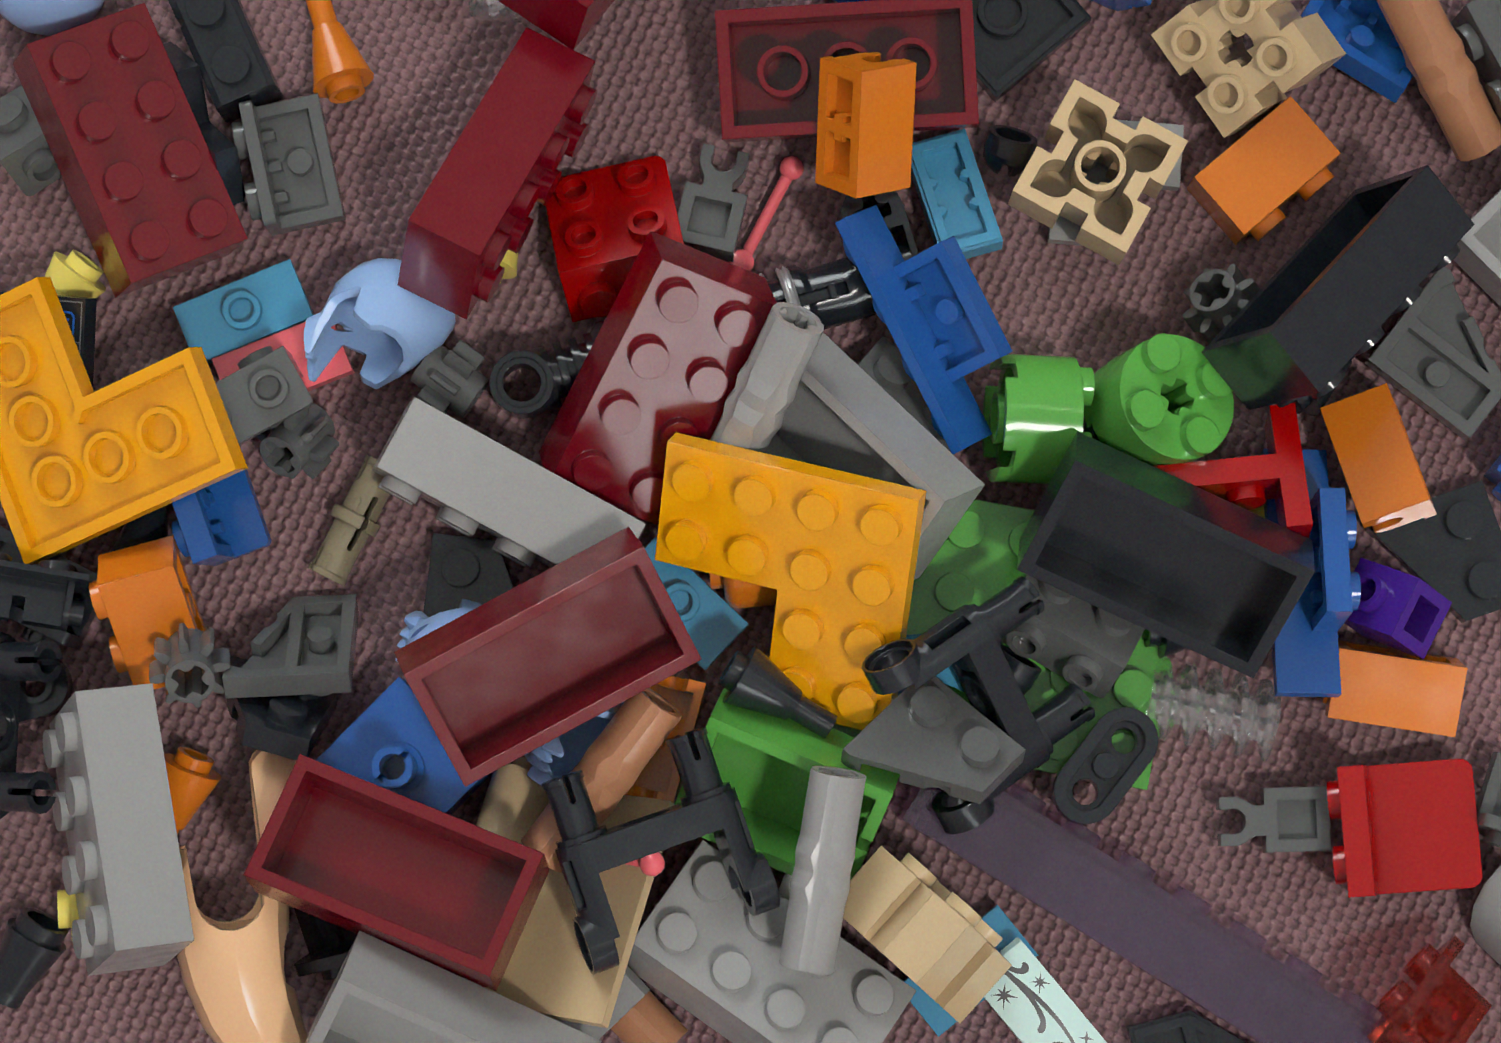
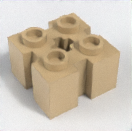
(1241, 81)
(1089, 134)
(925, 931)

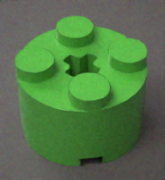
(1161, 402)
(1034, 415)

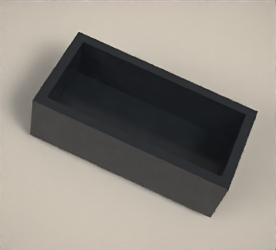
(1339, 290)
(1166, 555)

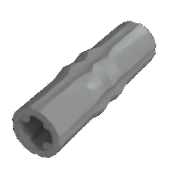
(769, 378)
(822, 869)

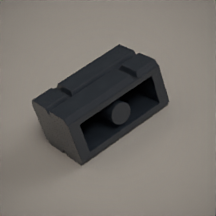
(227, 54)

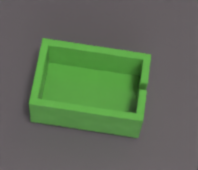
(770, 771)

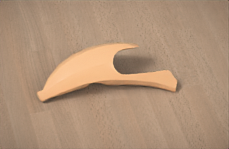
(238, 964)

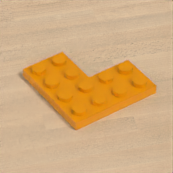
(102, 457)
(818, 535)

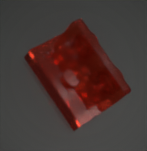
(1432, 1004)

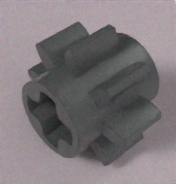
(1217, 299)
(451, 378)
(299, 443)
(189, 665)

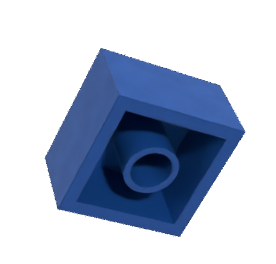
(400, 752)

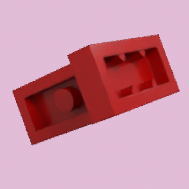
(1260, 477)

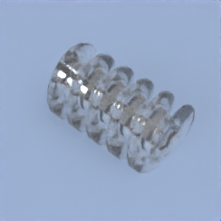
(1213, 708)

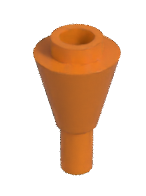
(337, 64)
(190, 782)

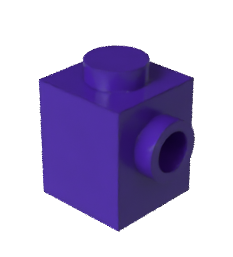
(1397, 609)

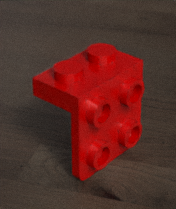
(601, 225)
(1406, 827)

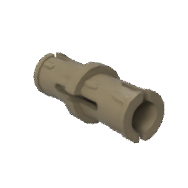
(352, 525)

